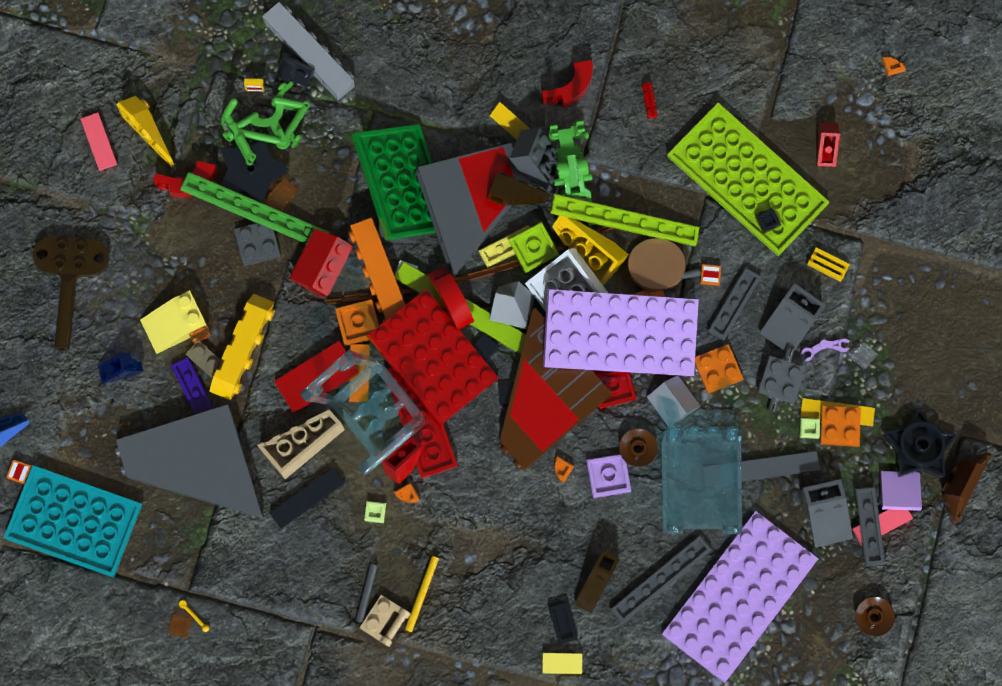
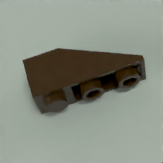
(513, 192)
(597, 581)

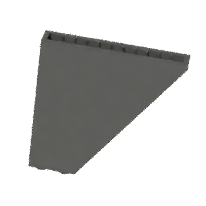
(194, 459)

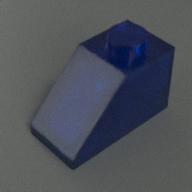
(120, 367)

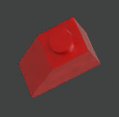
(827, 144)
(402, 460)

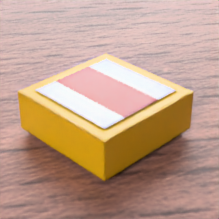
(253, 84)

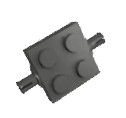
(781, 380)

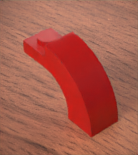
(574, 90)
(202, 169)
(451, 297)

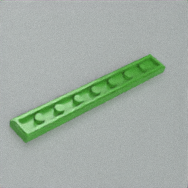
(248, 208)

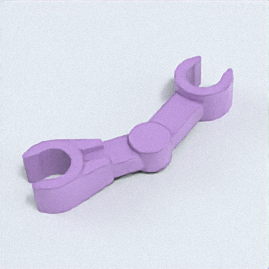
(826, 344)

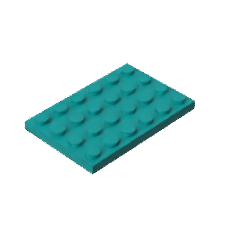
(73, 521)

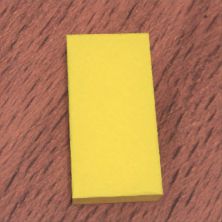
(562, 663)

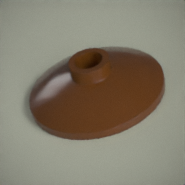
(645, 441)
(883, 611)

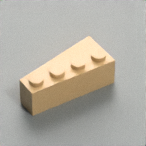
(300, 443)

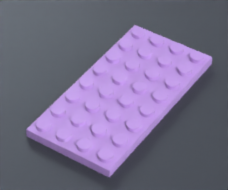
(620, 332)
(739, 597)

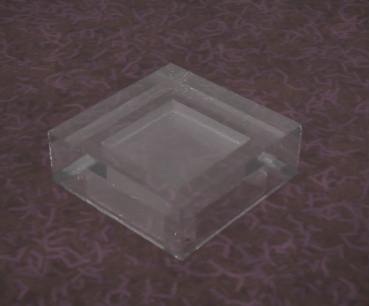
(864, 355)

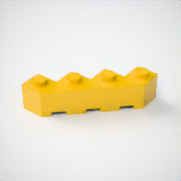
(238, 354)

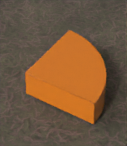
(892, 66)
(562, 469)
(407, 494)

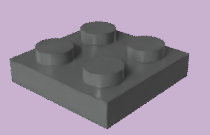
(256, 244)

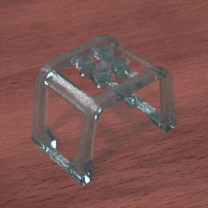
(314, 393)

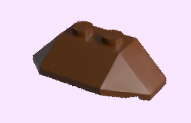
(962, 484)

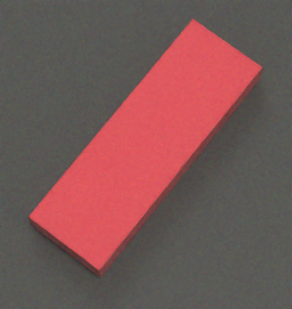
(98, 141)
(888, 521)

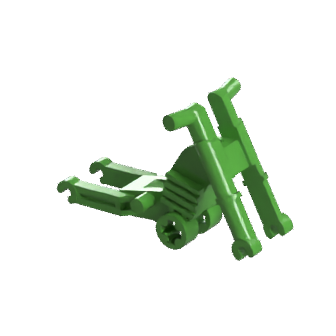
(570, 165)

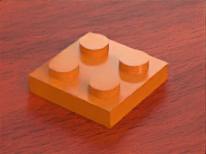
(356, 321)
(718, 369)
(840, 426)

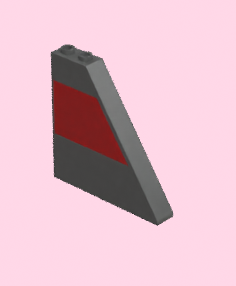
(457, 200)

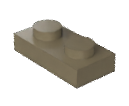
(204, 358)

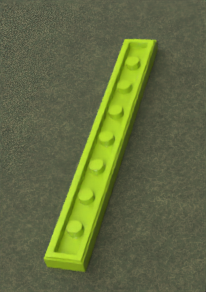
(624, 220)
(500, 332)

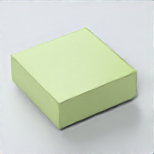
(810, 428)
(375, 512)

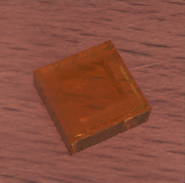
(200, 334)
(180, 626)

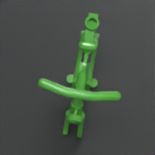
(281, 138)

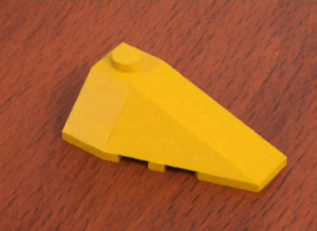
(140, 119)
(598, 252)

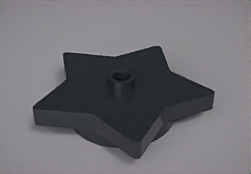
(256, 182)
(929, 437)

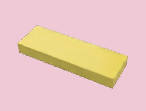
(499, 250)

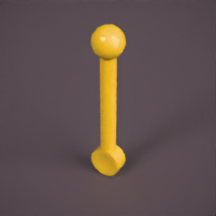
(183, 604)

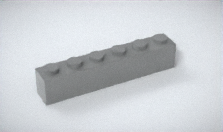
(304, 46)

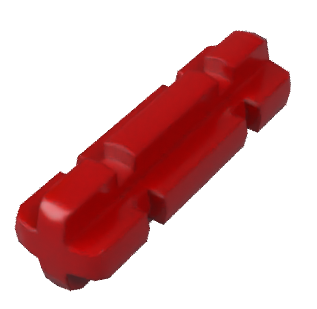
(649, 100)

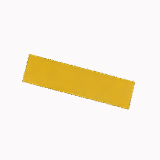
(508, 120)
(812, 409)

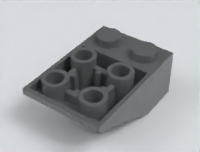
(536, 158)
(792, 318)
(827, 513)

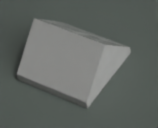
(673, 401)

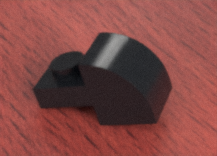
(292, 69)

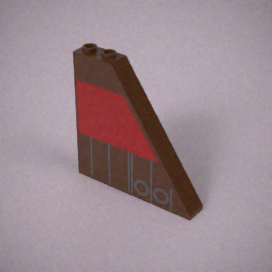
(545, 401)

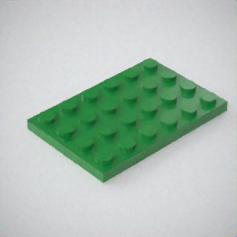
(390, 168)

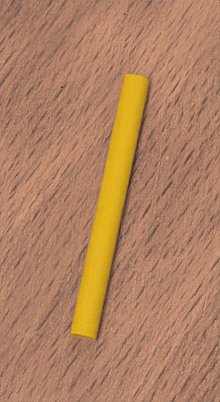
(421, 594)

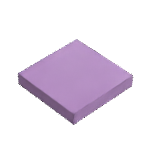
(608, 476)
(900, 492)

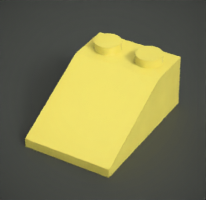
(173, 322)

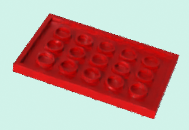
(432, 357)

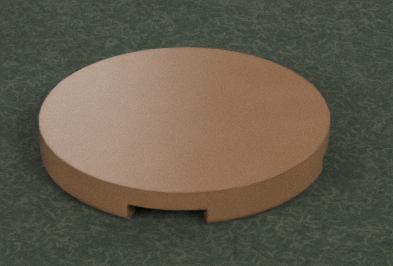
(656, 265)

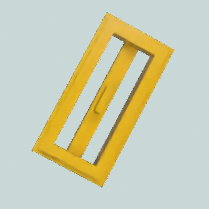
(845, 265)

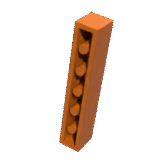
(376, 267)

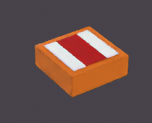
(710, 275)
(18, 472)

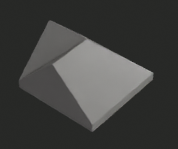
(512, 305)

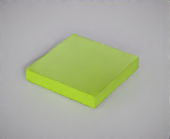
(533, 247)

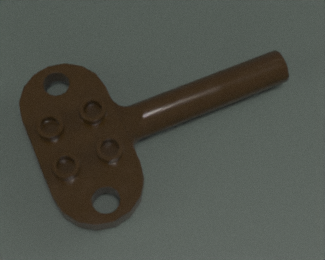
(70, 260)

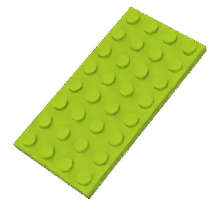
(747, 177)

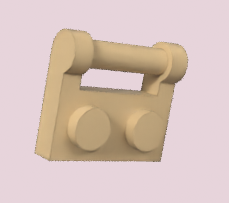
(380, 616)

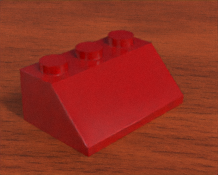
(320, 262)

